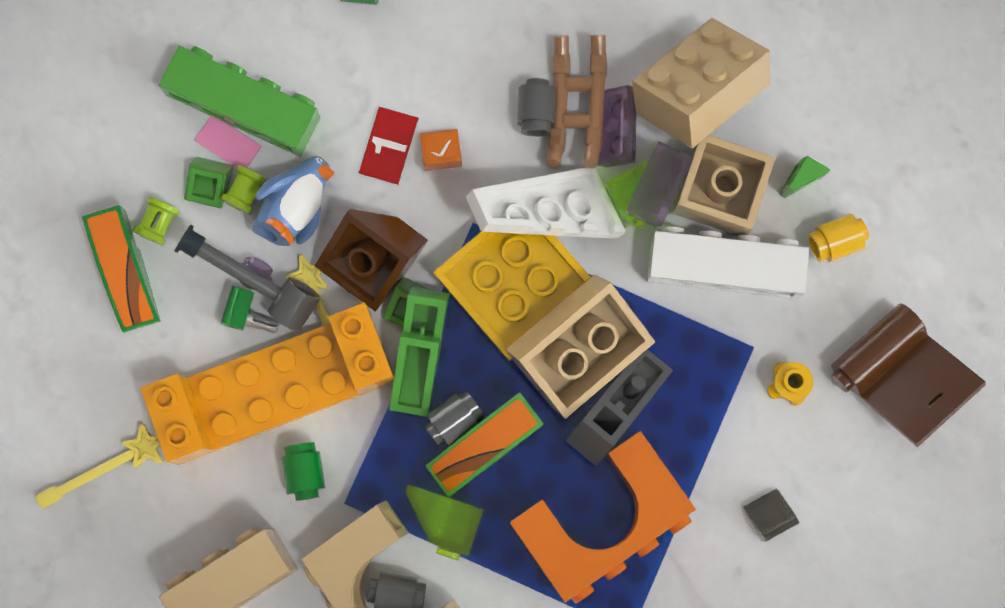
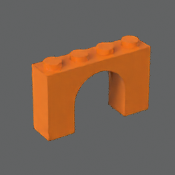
(658, 507)

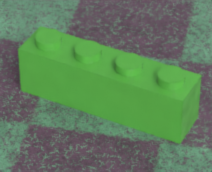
(240, 100)

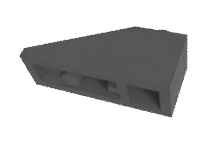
(619, 407)

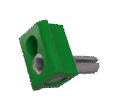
(238, 315)

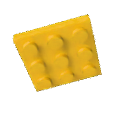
(510, 282)

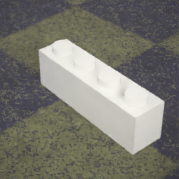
(728, 264)

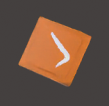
(441, 150)

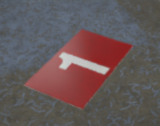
(388, 145)

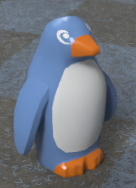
(292, 203)

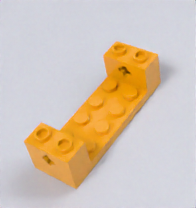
(268, 387)

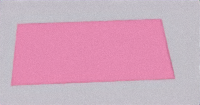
(227, 142)

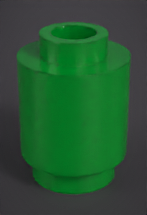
(303, 471)

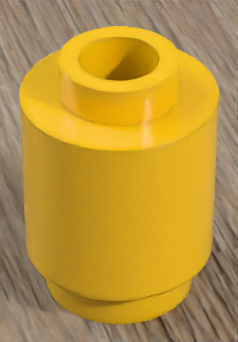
(838, 238)

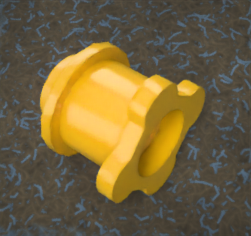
(781, 388)

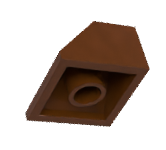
(370, 255)

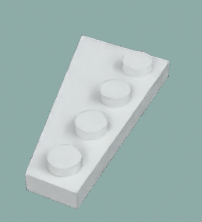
(550, 204)

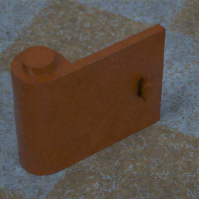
(905, 371)

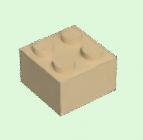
(724, 185)

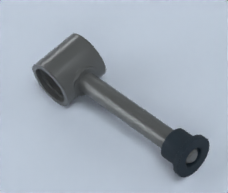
(291, 302)

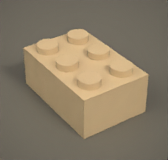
(702, 82)
(580, 345)
(233, 576)

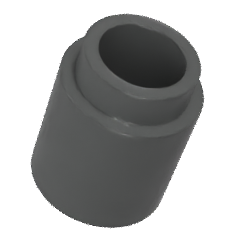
(536, 107)
(453, 418)
(396, 591)

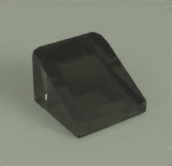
(770, 515)

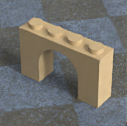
(342, 560)

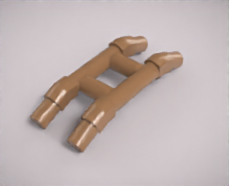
(564, 83)

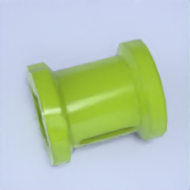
(243, 190)
(154, 208)

